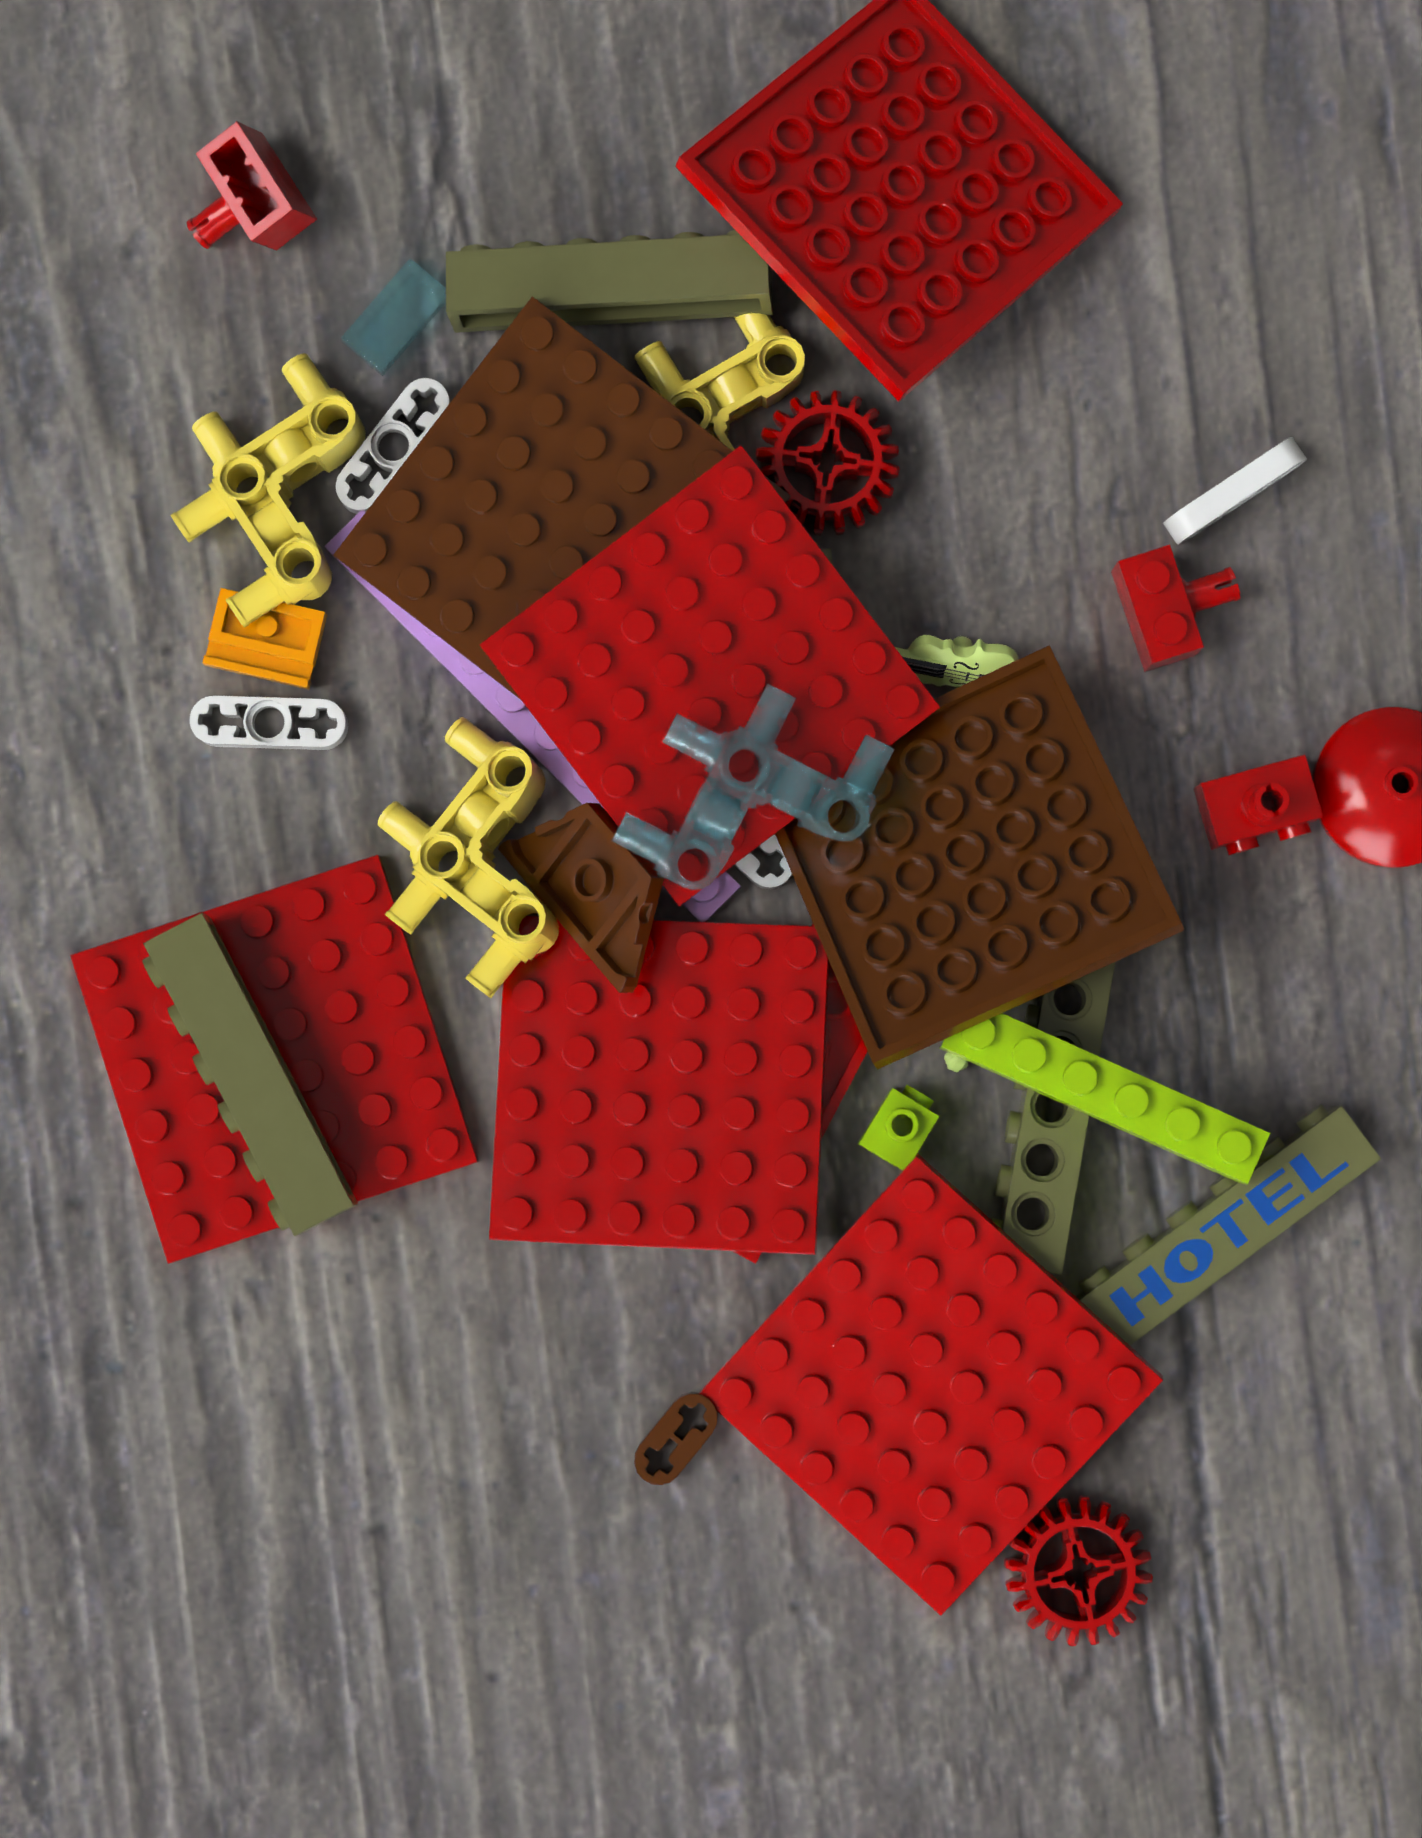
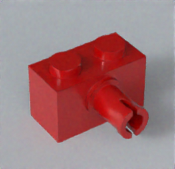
(252, 189)
(1164, 605)
(1259, 803)

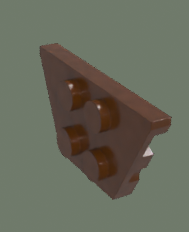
(592, 888)

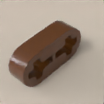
(686, 1446)

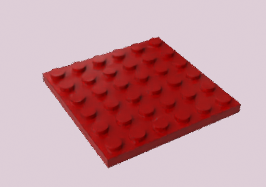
(899, 188)
(696, 623)
(347, 1021)
(665, 1106)
(930, 1384)

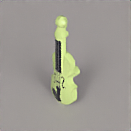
(954, 660)

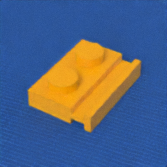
(273, 648)

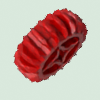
(852, 465)
(1104, 1566)

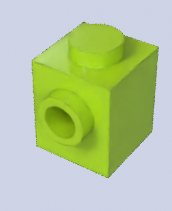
(899, 1126)

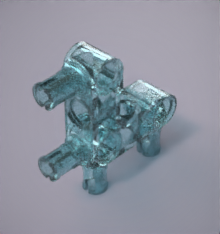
(779, 782)

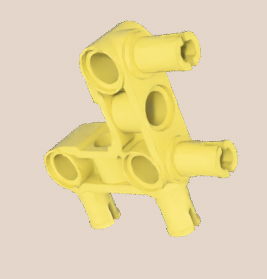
(733, 385)
(281, 462)
(474, 828)

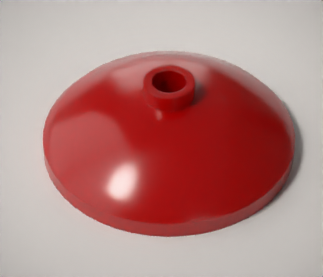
(1357, 791)

